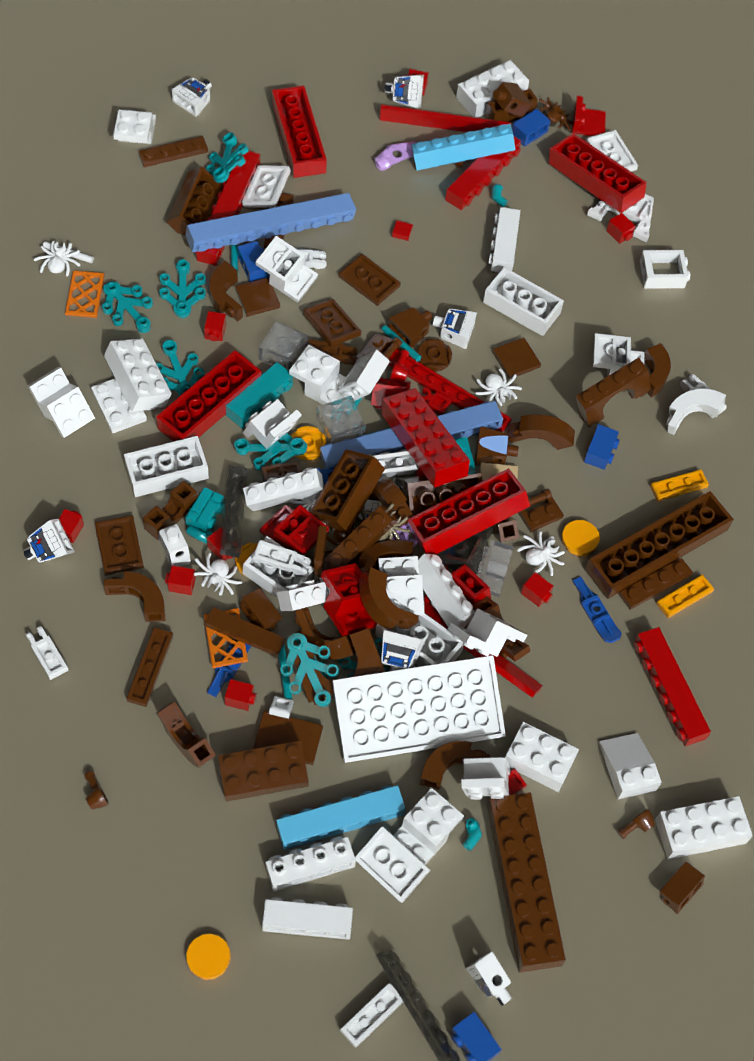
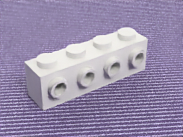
(505, 239)
(397, 463)
(284, 489)
(444, 592)
(303, 596)
(310, 864)
(307, 919)

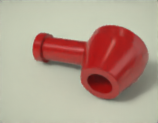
(399, 371)

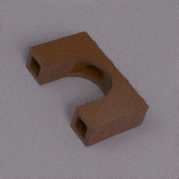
(592, 401)
(368, 663)

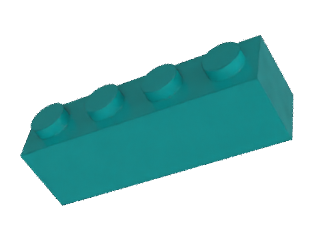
(264, 389)

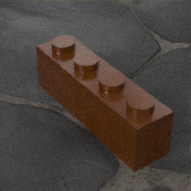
(362, 538)

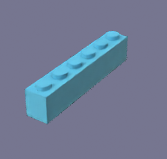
(463, 146)
(340, 817)

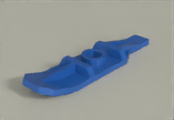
(601, 620)
(225, 673)

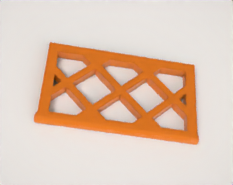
(95, 302)
(214, 649)

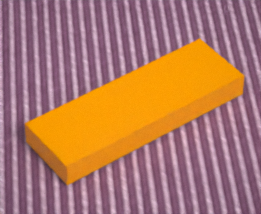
(679, 485)
(685, 596)

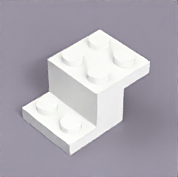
(134, 126)
(286, 269)
(613, 352)
(320, 375)
(61, 402)
(271, 423)
(404, 583)
(486, 633)
(486, 778)
(428, 826)

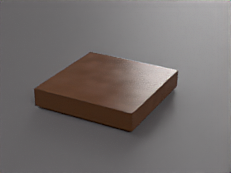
(257, 297)
(516, 358)

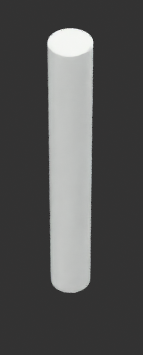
(80, 256)

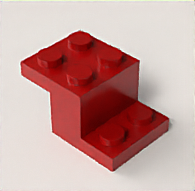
(293, 529)
(344, 600)

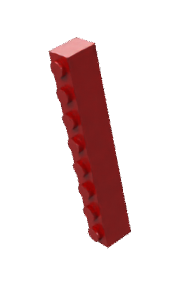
(230, 200)

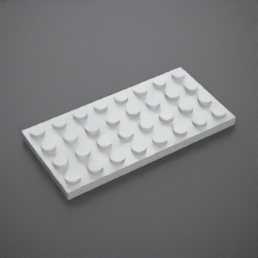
(418, 708)

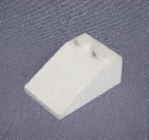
(630, 766)

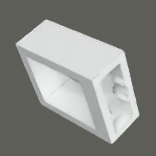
(653, 280)
(364, 375)

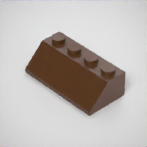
(194, 200)
(347, 490)
(422, 494)

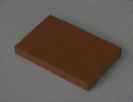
(369, 279)
(331, 322)
(119, 545)
(320, 552)
(281, 730)

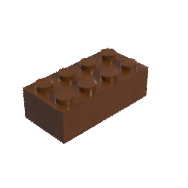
(263, 771)

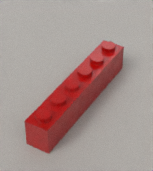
(478, 176)
(672, 687)

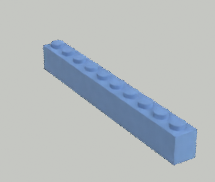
(270, 222)
(458, 423)

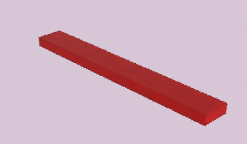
(436, 119)
(437, 383)
(502, 666)

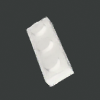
(372, 1015)

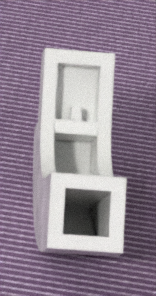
(692, 401)

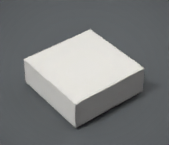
(281, 707)

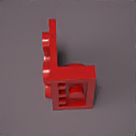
(587, 121)

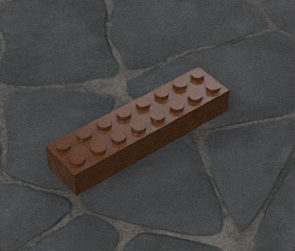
(658, 544)
(525, 883)

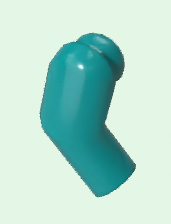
(496, 192)
(198, 534)
(474, 834)

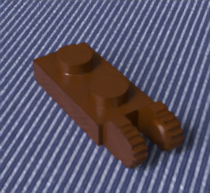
(336, 351)

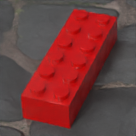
(299, 131)
(597, 173)
(207, 399)
(425, 437)
(468, 512)

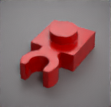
(437, 402)

